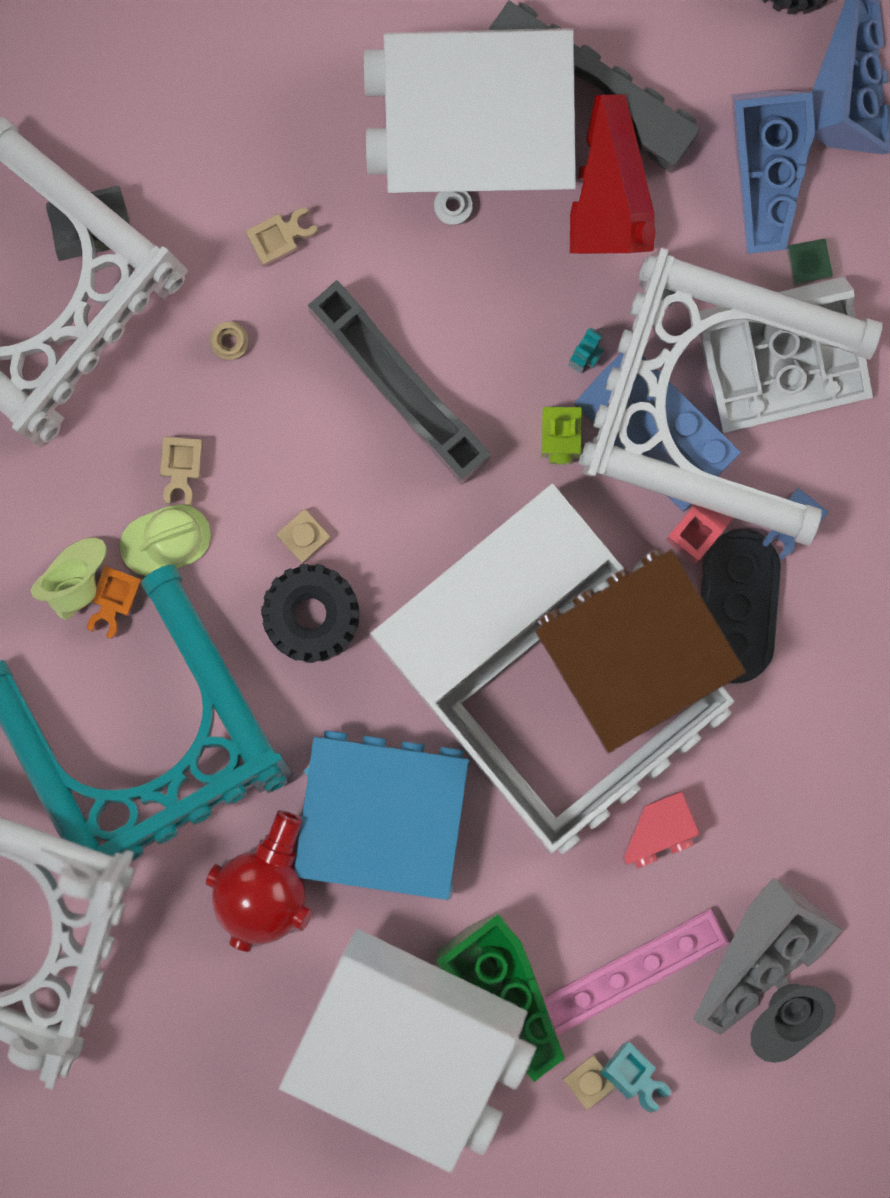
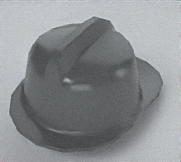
(791, 1022)

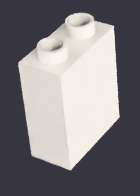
(473, 110)
(409, 1053)

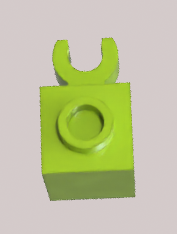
(561, 434)

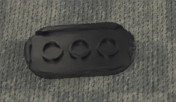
(742, 595)

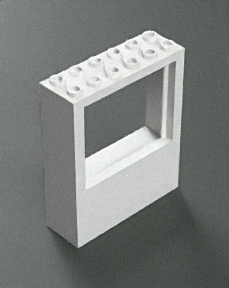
(485, 618)

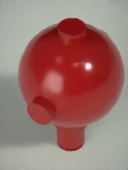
(259, 892)

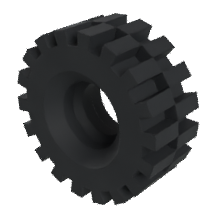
(303, 584)

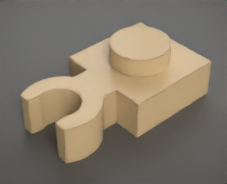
(275, 238)
(180, 462)

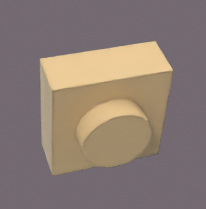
(303, 536)
(588, 1082)

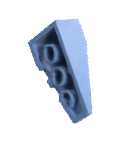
(851, 81)

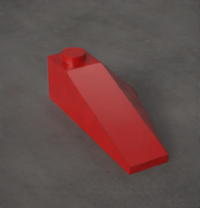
(614, 199)

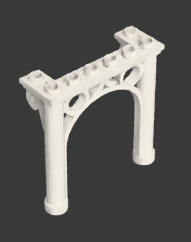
(154, 271)
(744, 303)
(84, 874)

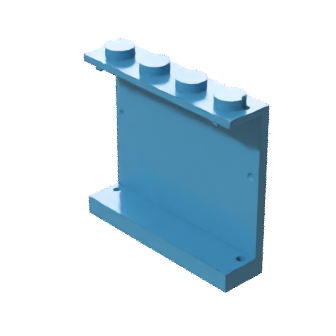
(382, 815)

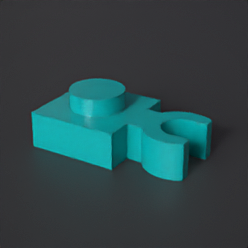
(587, 351)
(631, 1076)

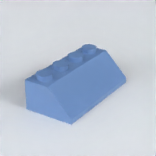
(690, 430)

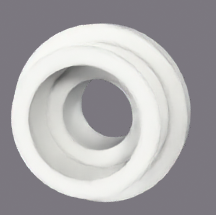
(453, 217)

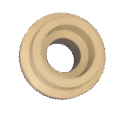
(223, 330)

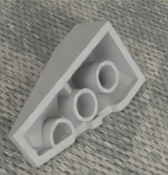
(771, 941)

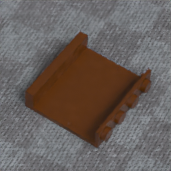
(638, 649)

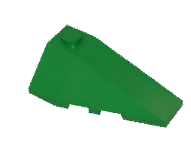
(497, 962)

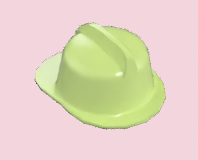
(165, 537)
(71, 578)

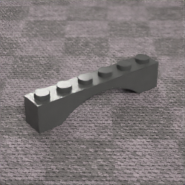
(659, 130)
(398, 382)

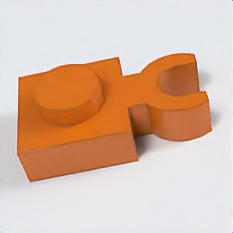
(115, 595)

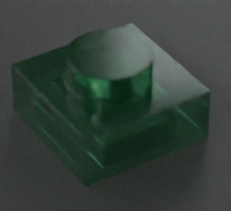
(809, 261)

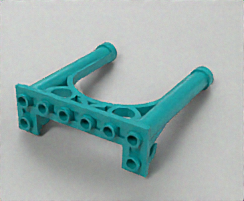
(219, 693)

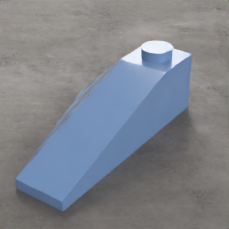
(772, 153)

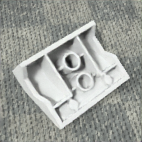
(776, 375)

